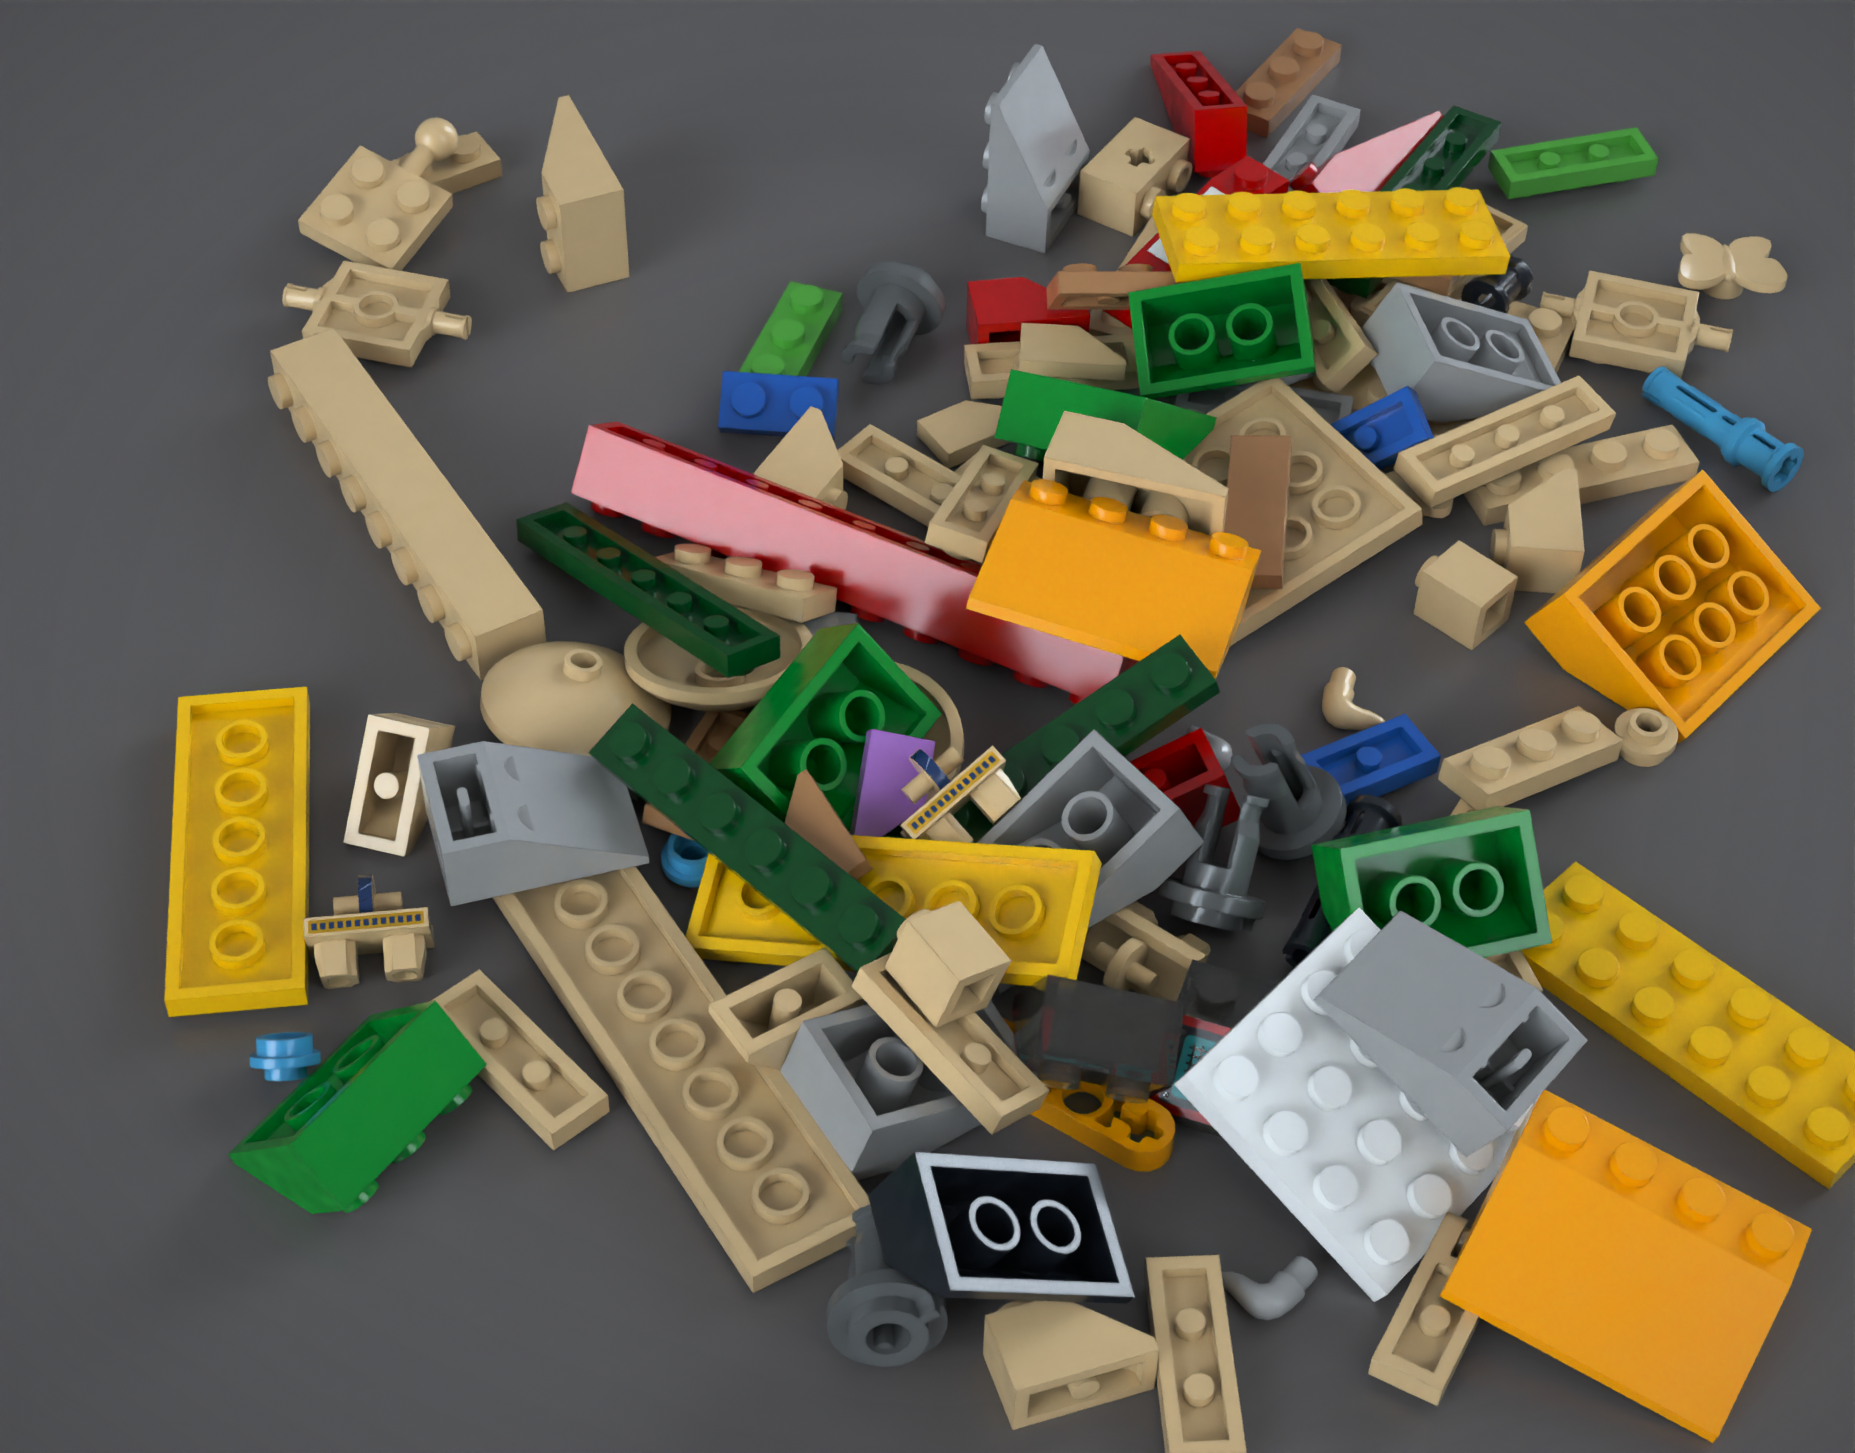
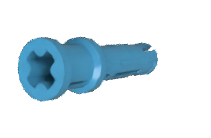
(1740, 439)

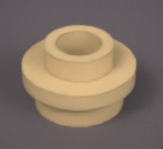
(1646, 736)

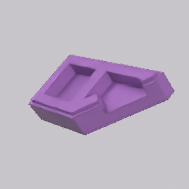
(883, 774)

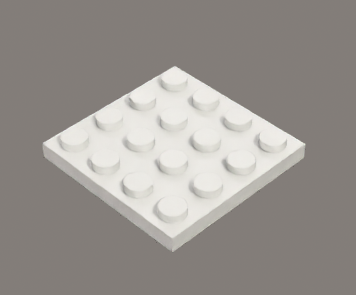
(1334, 1128)

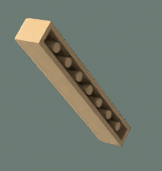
(405, 502)

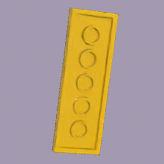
(1331, 234)
(239, 853)
(1023, 896)
(1700, 1023)

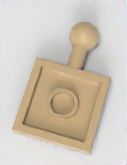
(381, 209)

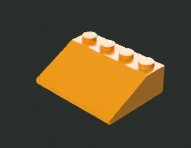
(1113, 575)
(1676, 609)
(1627, 1264)

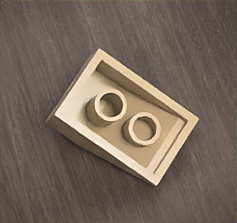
(581, 207)
(1117, 462)

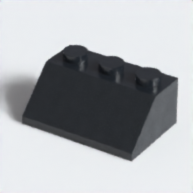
(1001, 1229)

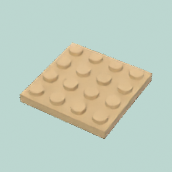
(1336, 502)

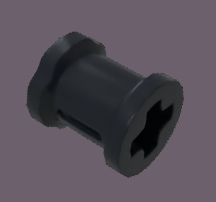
(1498, 290)

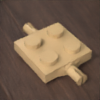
(379, 311)
(1635, 323)

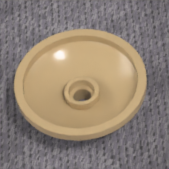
(688, 682)
(562, 696)

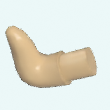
(1338, 703)

